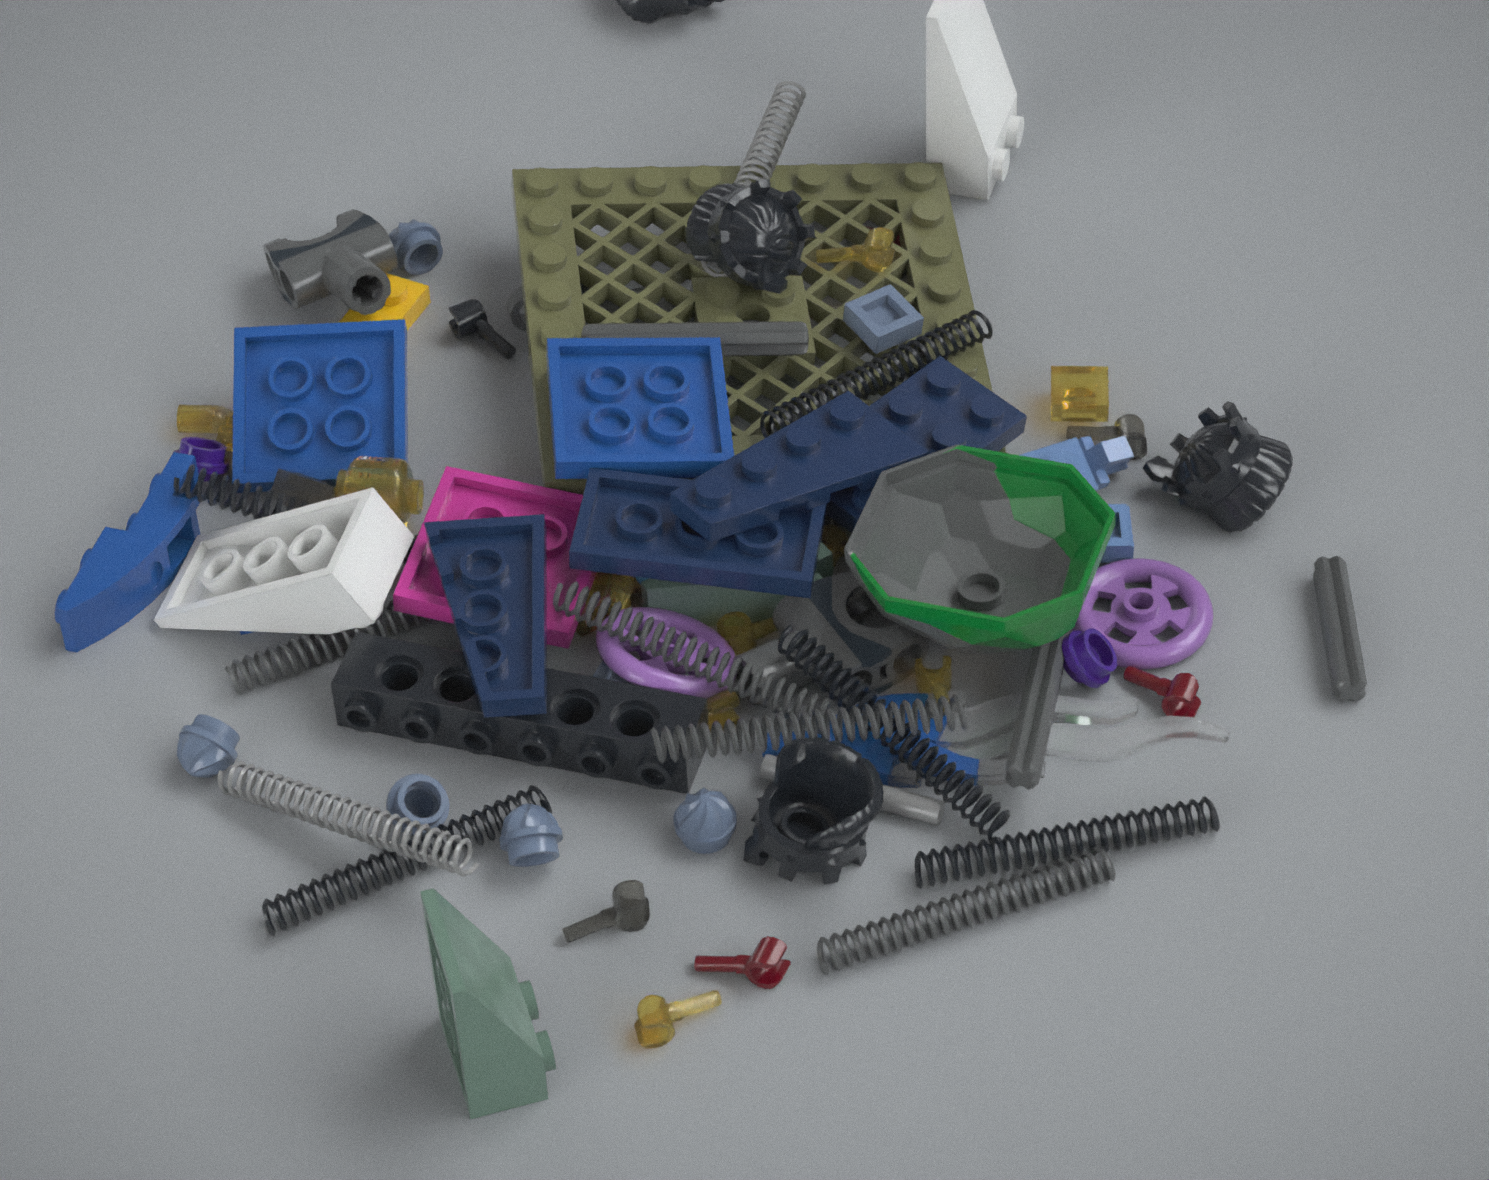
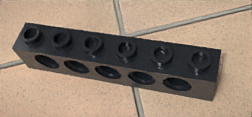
(588, 727)

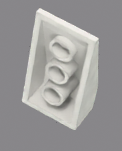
(968, 99)
(292, 571)

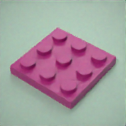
(476, 496)

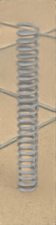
(776, 152)
(342, 828)

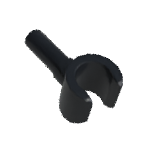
(472, 318)

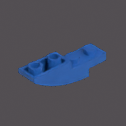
(132, 564)

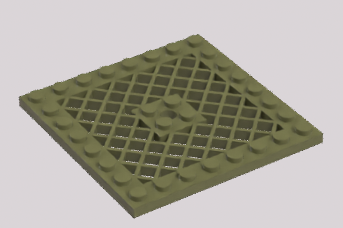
(563, 204)

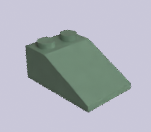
(485, 1014)

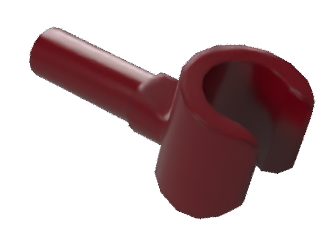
(1178, 693)
(762, 968)

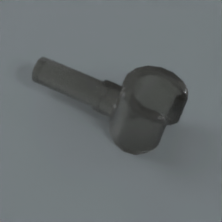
(1126, 425)
(628, 913)

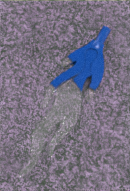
(987, 740)

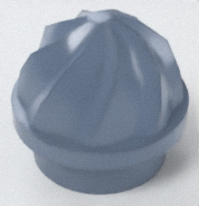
(416, 246)
(207, 746)
(418, 799)
(705, 821)
(530, 836)

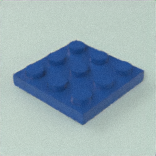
(317, 398)
(638, 406)

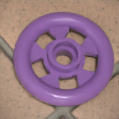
(1166, 580)
(651, 670)

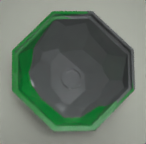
(981, 548)

